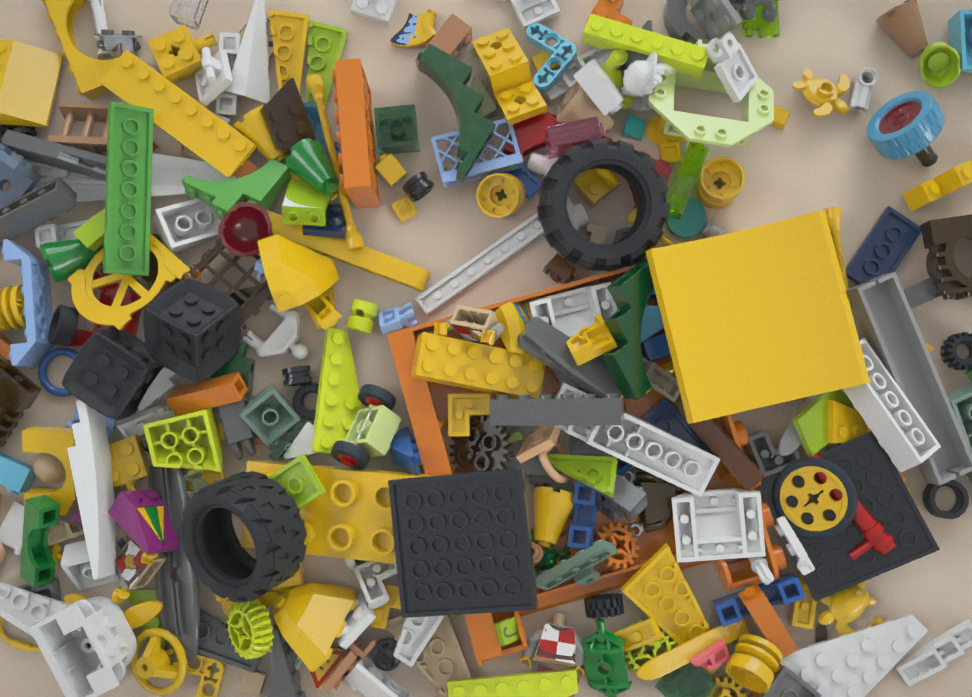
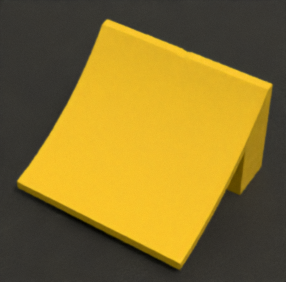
(757, 317)

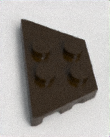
(287, 118)

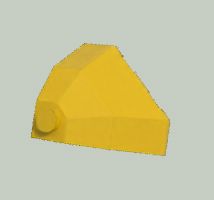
(295, 271)
(313, 618)

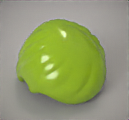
(939, 65)

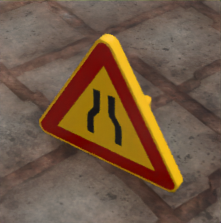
(322, 673)

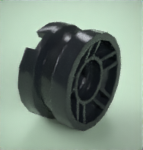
(418, 186)
(297, 375)
(382, 663)

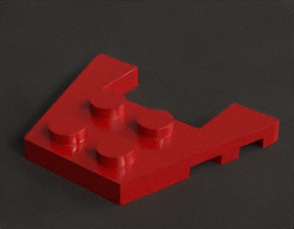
(107, 297)

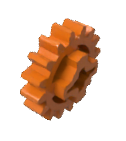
(626, 545)

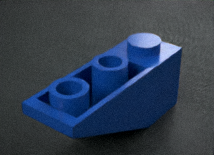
(405, 451)

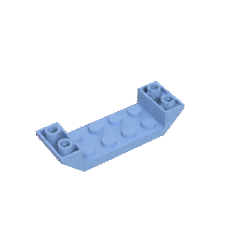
(37, 307)

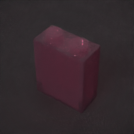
(566, 135)

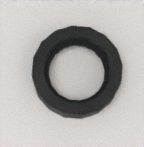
(63, 325)
(960, 506)

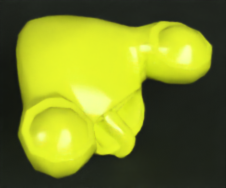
(618, 58)

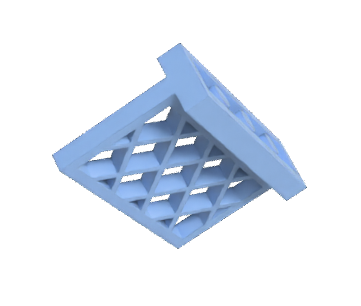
(484, 168)

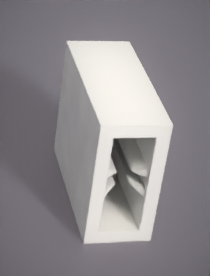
(600, 87)

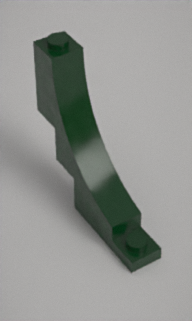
(452, 78)
(625, 361)

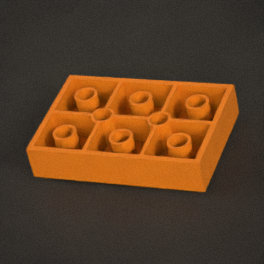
(355, 133)

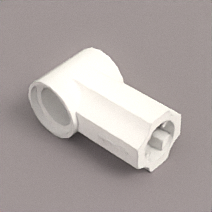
(862, 91)

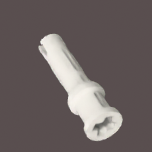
(100, 23)

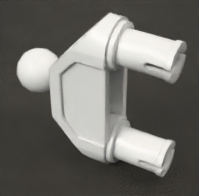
(282, 339)

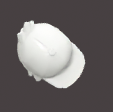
(642, 76)

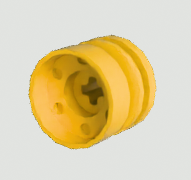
(727, 175)
(489, 195)
(11, 308)
(754, 663)

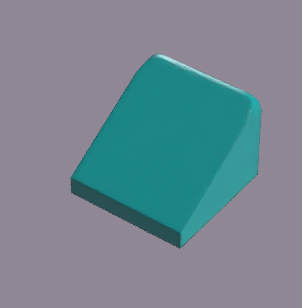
(633, 128)

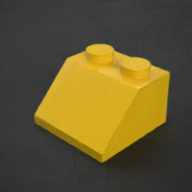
(595, 185)

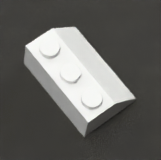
(373, 681)

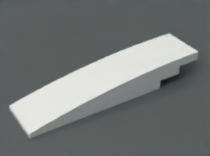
(647, 448)
(94, 488)

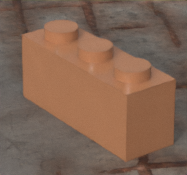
(451, 37)

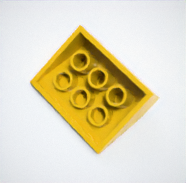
(27, 83)

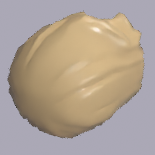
(49, 468)

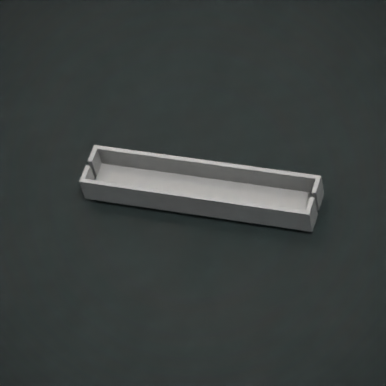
(902, 350)

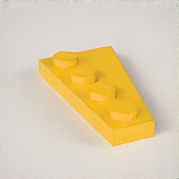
(289, 45)

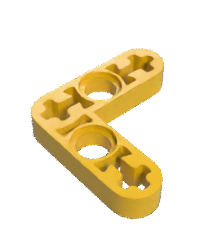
(204, 670)

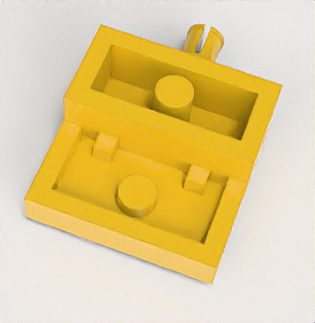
(128, 463)

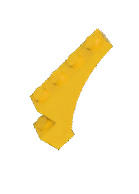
(939, 186)

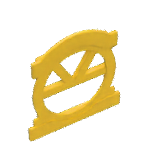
(116, 315)

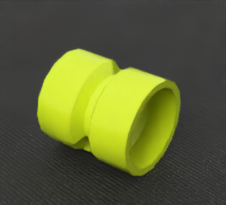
(362, 324)

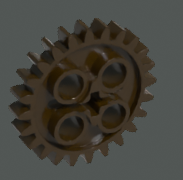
(495, 455)

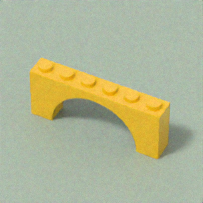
(85, 69)

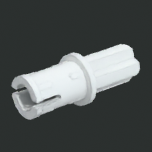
(760, 566)

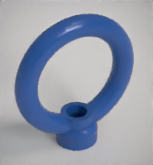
(42, 370)

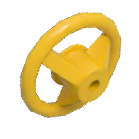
(156, 661)

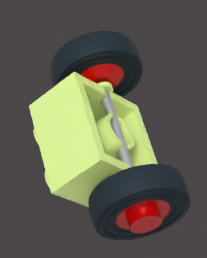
(370, 430)

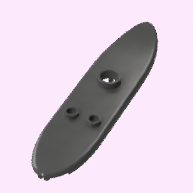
(179, 598)

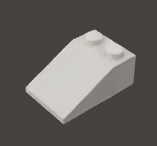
(186, 225)

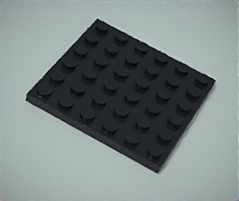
(884, 497)
(463, 543)

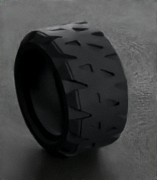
(214, 546)

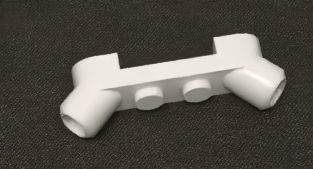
(541, 165)

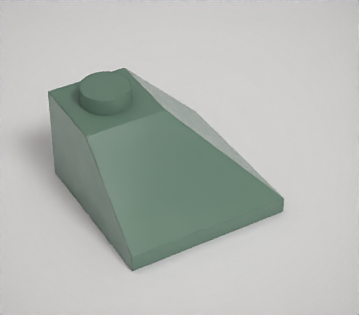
(269, 414)

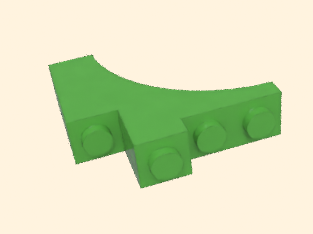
(258, 187)

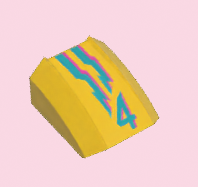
(513, 318)

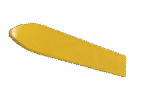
(683, 653)

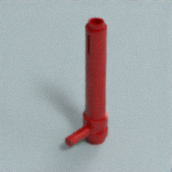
(872, 530)

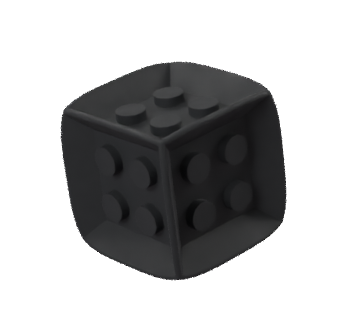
(192, 329)
(111, 373)

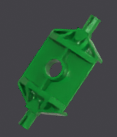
(605, 649)

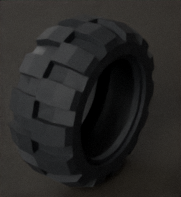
(648, 189)

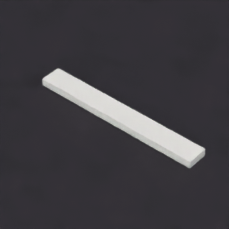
(480, 265)

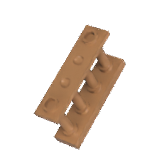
(89, 114)

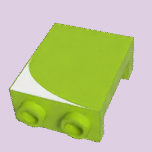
(304, 204)

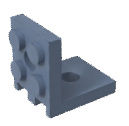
(18, 172)

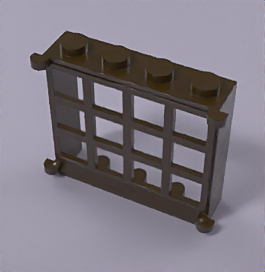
(251, 304)

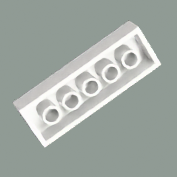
(891, 415)

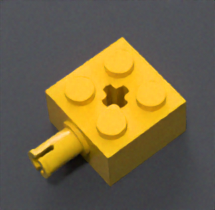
(179, 53)

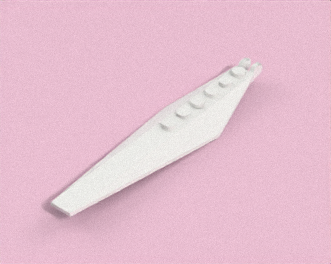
(166, 177)

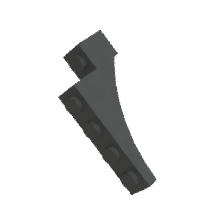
(285, 677)

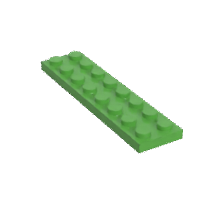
(128, 189)

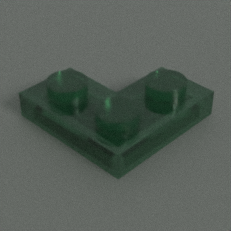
(281, 446)

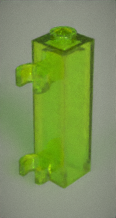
(686, 178)

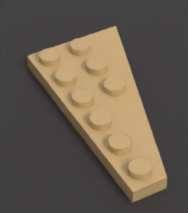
(441, 657)

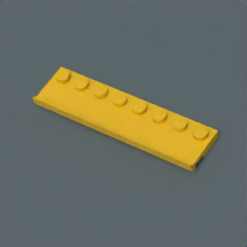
(179, 114)

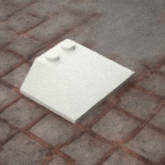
(574, 308)
(718, 525)

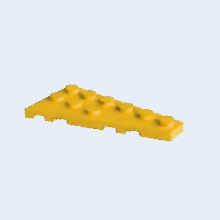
(665, 595)

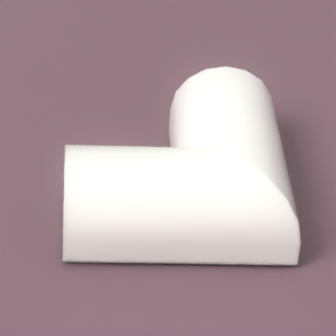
(370, 580)

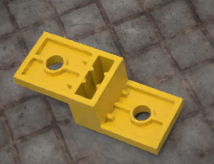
(509, 76)

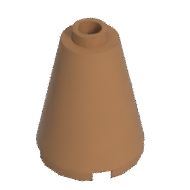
(905, 27)

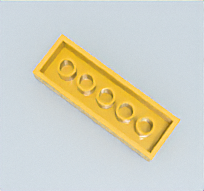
(476, 366)

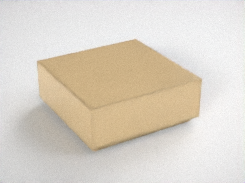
(252, 682)

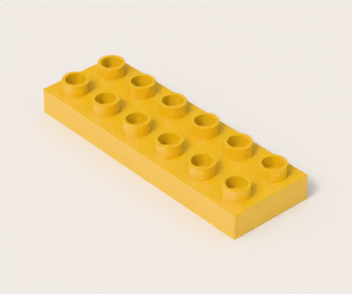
(349, 518)

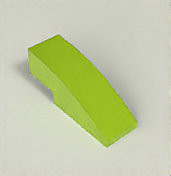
(92, 231)

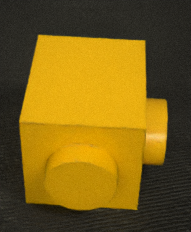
(390, 168)

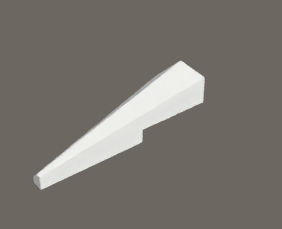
(251, 65)

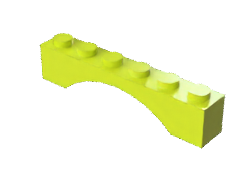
(611, 34)

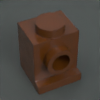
(560, 270)

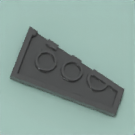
(216, 644)

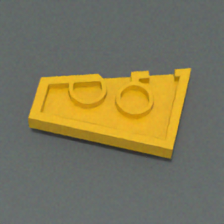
(843, 423)

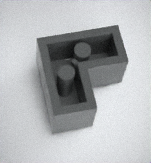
(765, 456)
(626, 503)

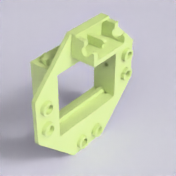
(756, 108)

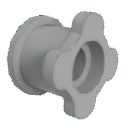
(712, 230)

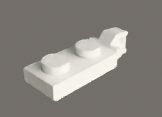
(134, 424)
(794, 546)

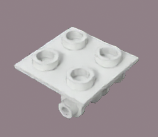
(12, 528)

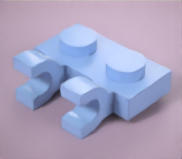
(394, 318)

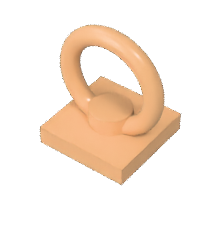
(539, 443)

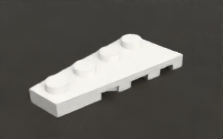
(25, 607)
(414, 637)

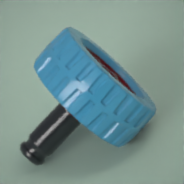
(907, 127)

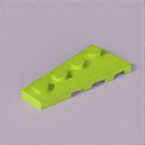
(325, 45)

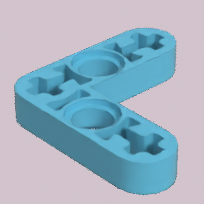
(556, 52)

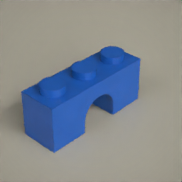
(585, 512)

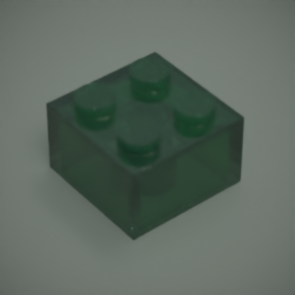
(397, 129)
(687, 682)

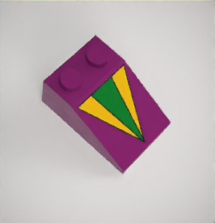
(145, 520)

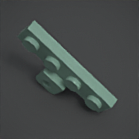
(578, 566)

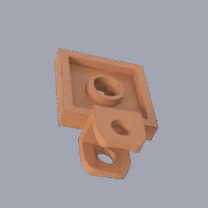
(356, 652)

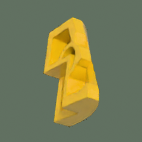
(591, 341)

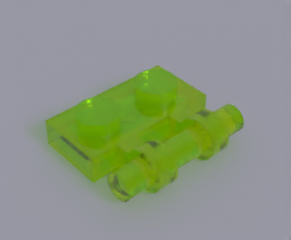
(763, 28)

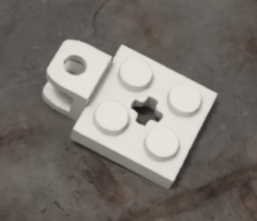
(729, 61)

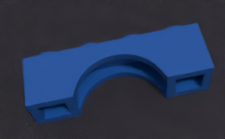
(780, 592)

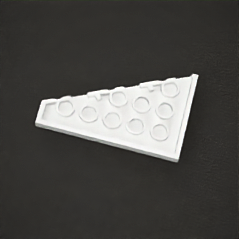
(855, 660)

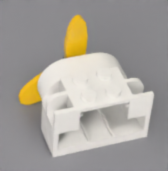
(91, 642)

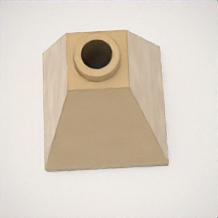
(578, 106)

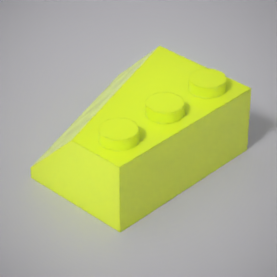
(186, 441)

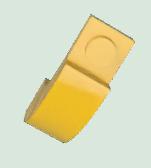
(323, 311)

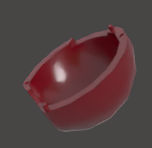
(243, 227)

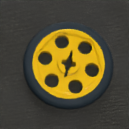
(836, 479)

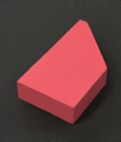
(712, 656)

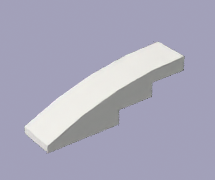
(567, 80)
(159, 389)
(936, 653)

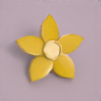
(55, 553)

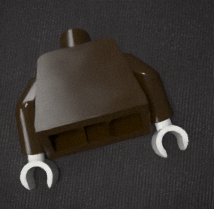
(659, 504)

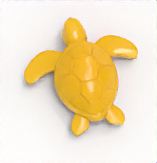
(823, 93)
(845, 607)

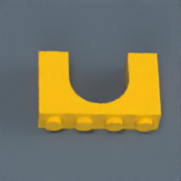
(54, 442)

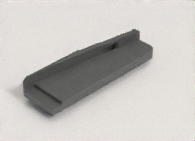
(56, 155)
(590, 375)

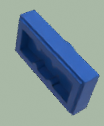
(530, 182)

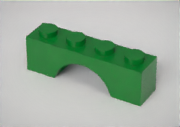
(36, 561)

